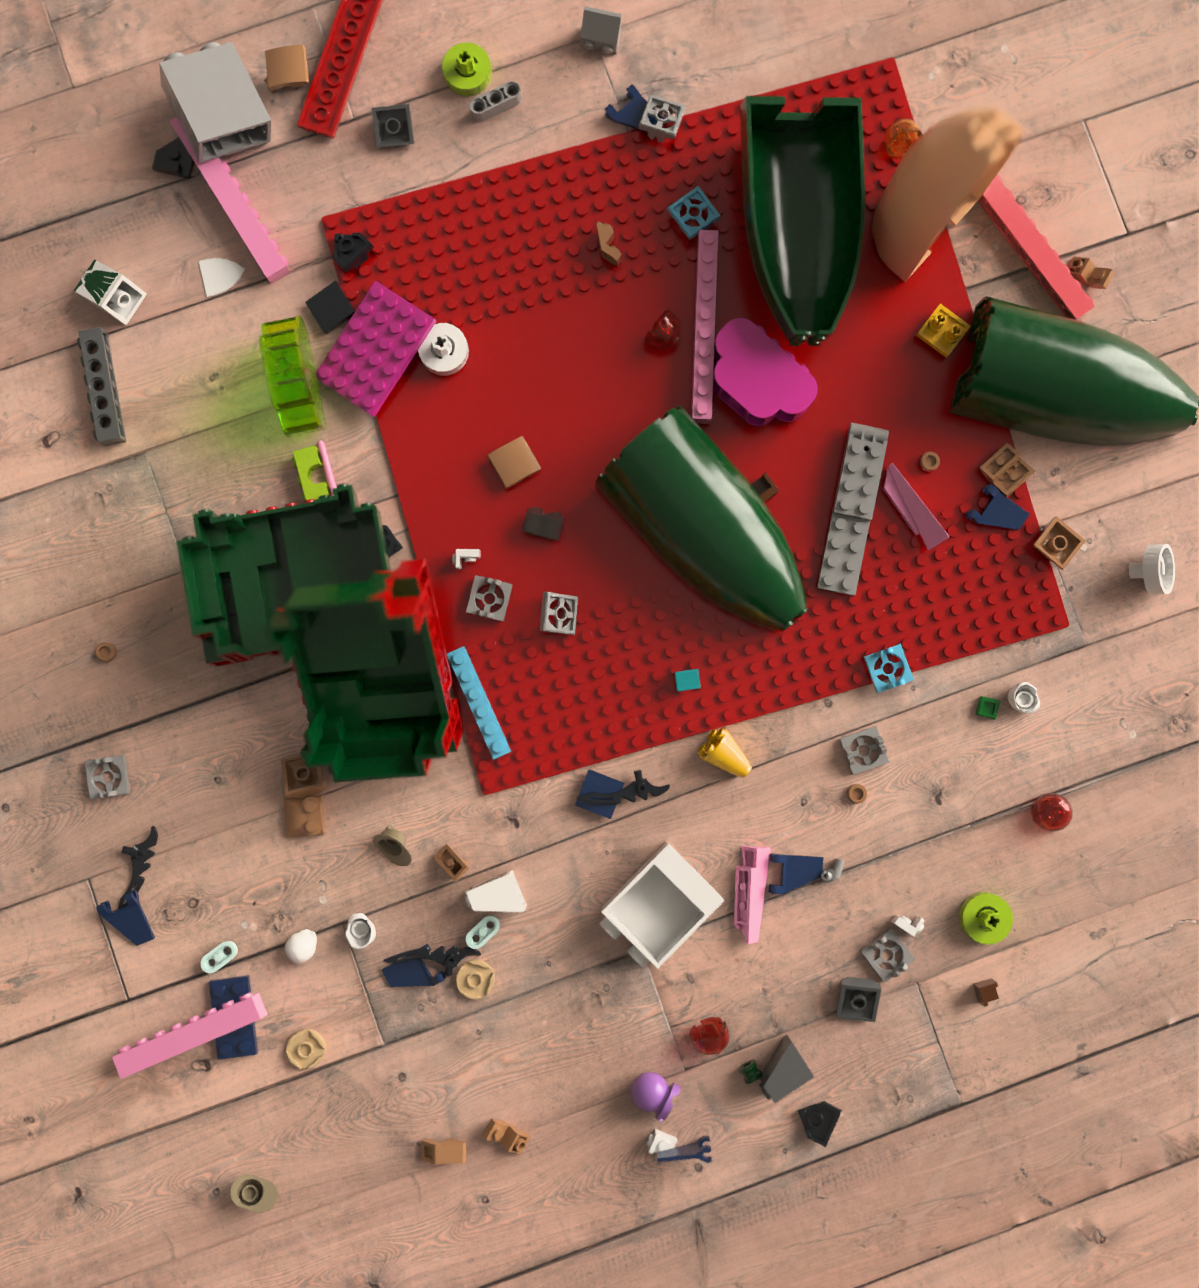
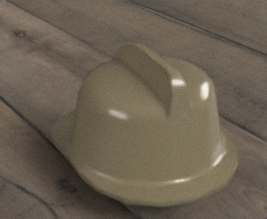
(392, 845)
(254, 1193)

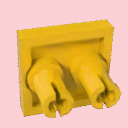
(943, 330)

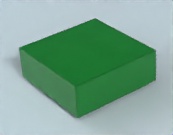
(987, 707)

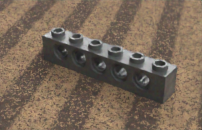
(115, 431)

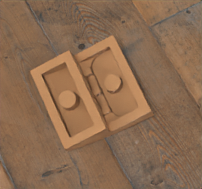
(286, 66)
(514, 462)
(1006, 470)

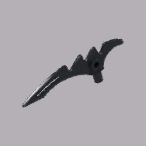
(639, 788)
(139, 855)
(447, 959)

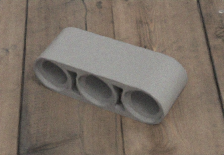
(500, 93)

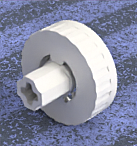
(448, 336)
(1156, 569)

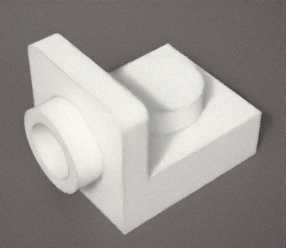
(468, 555)
(904, 923)
(660, 1141)

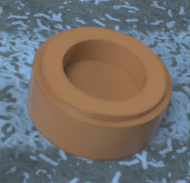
(929, 461)
(106, 652)
(856, 793)

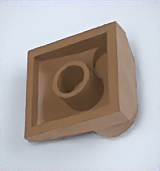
(1059, 542)
(300, 780)
(304, 816)

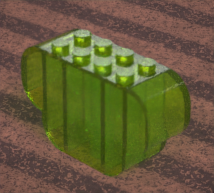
(292, 376)

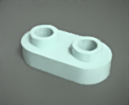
(483, 931)
(219, 956)

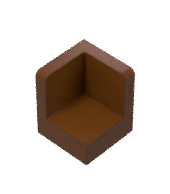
(765, 487)
(986, 991)

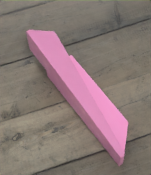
(913, 509)
(750, 891)

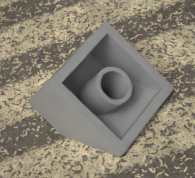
(600, 30)

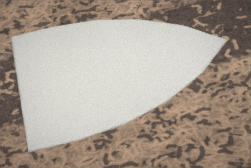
(219, 275)

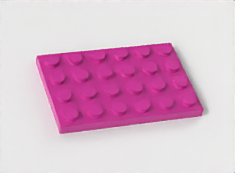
(375, 348)

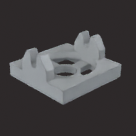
(666, 106)
(480, 581)
(571, 601)
(873, 733)
(120, 762)
(907, 957)

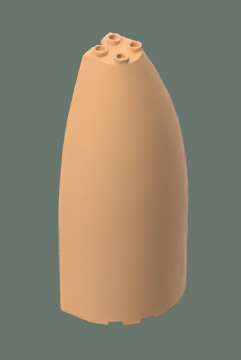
(940, 183)

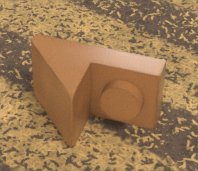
(451, 862)

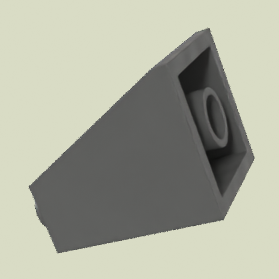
(784, 1071)

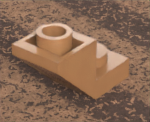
(605, 236)
(1089, 275)
(507, 1135)
(443, 1152)

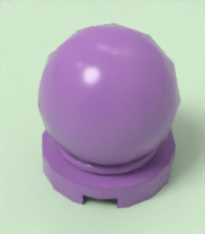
(653, 1094)

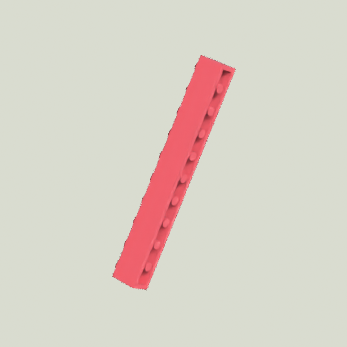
(1035, 251)

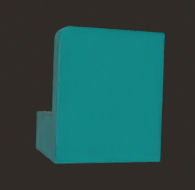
(687, 680)

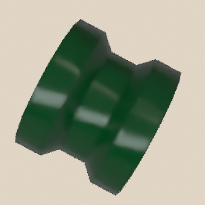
(750, 1071)

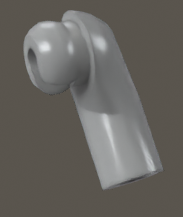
(833, 873)

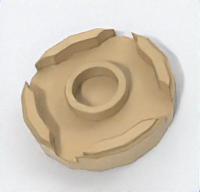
(475, 979)
(306, 1049)

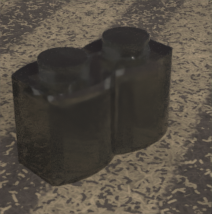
(543, 524)

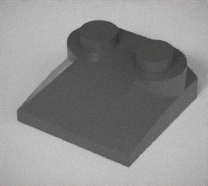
(393, 125)
(858, 999)

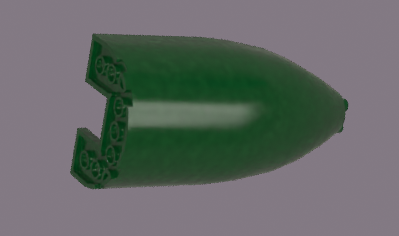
(804, 209)
(1067, 380)
(705, 521)

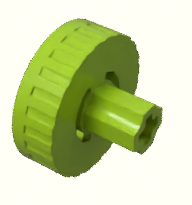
(467, 59)
(1000, 921)

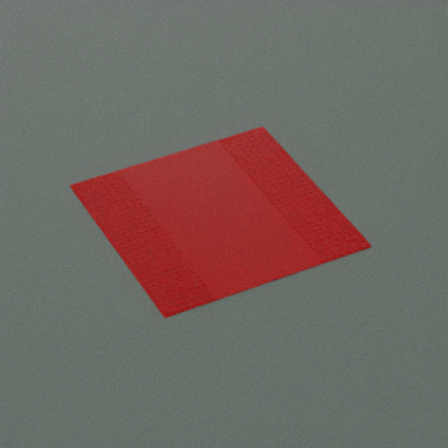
(569, 370)

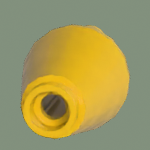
(724, 753)

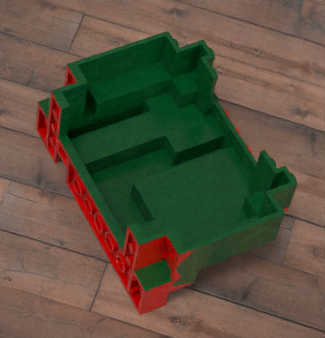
(267, 560)
(371, 674)

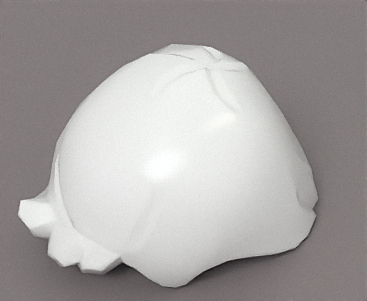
(1024, 698)
(360, 931)
(301, 946)

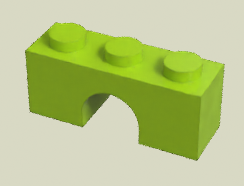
(306, 462)

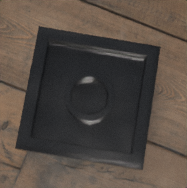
(330, 307)

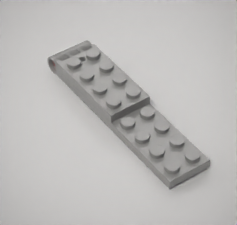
(852, 508)

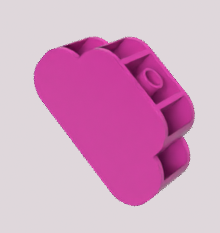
(759, 376)

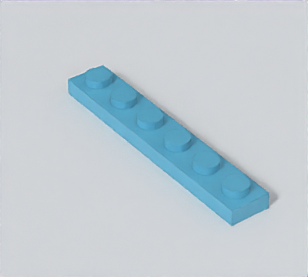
(478, 702)

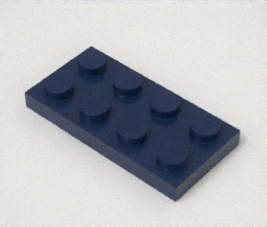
(242, 1040)

